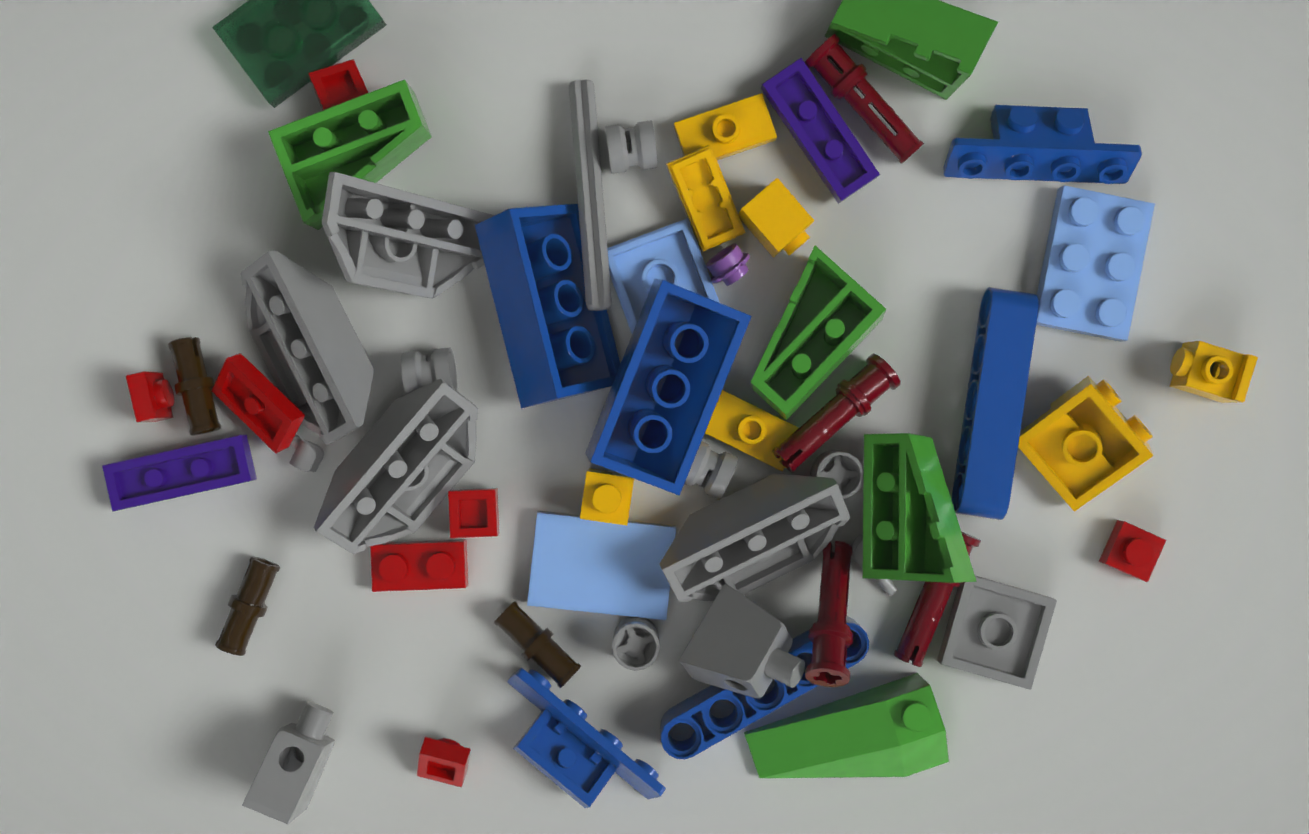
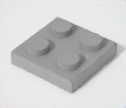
(997, 631)

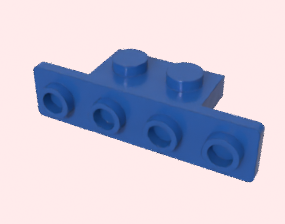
(1041, 147)
(573, 750)

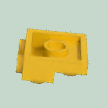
(1085, 442)

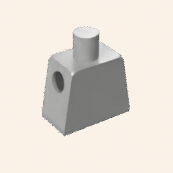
(741, 647)
(283, 780)

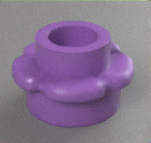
(728, 265)

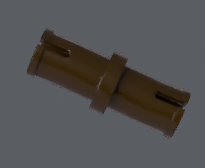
(194, 385)
(247, 606)
(537, 644)

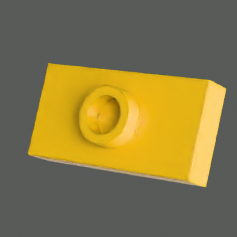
(728, 128)
(705, 198)
(748, 428)

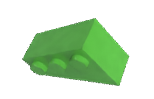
(915, 39)
(353, 139)
(816, 333)
(909, 513)

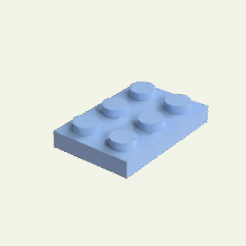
(1093, 263)

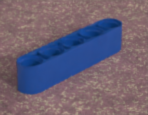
(995, 403)
(711, 730)

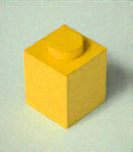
(777, 219)
(606, 497)

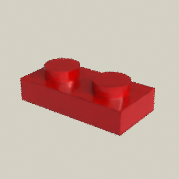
(258, 403)
(419, 565)

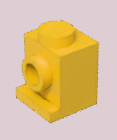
(1229, 375)

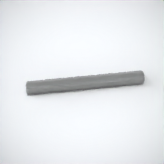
(590, 195)

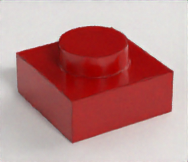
(337, 84)
(150, 396)
(473, 513)
(1132, 550)
(443, 761)

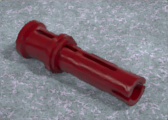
(843, 86)
(852, 399)
(927, 615)
(830, 632)

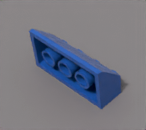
(541, 304)
(667, 386)

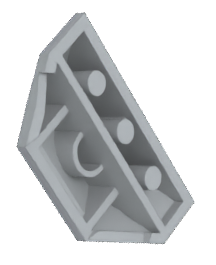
(399, 237)
(308, 345)
(400, 469)
(754, 536)

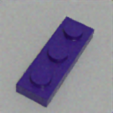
(819, 130)
(179, 472)

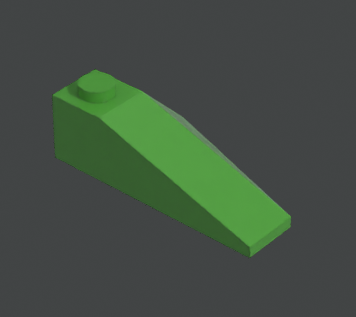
(867, 734)

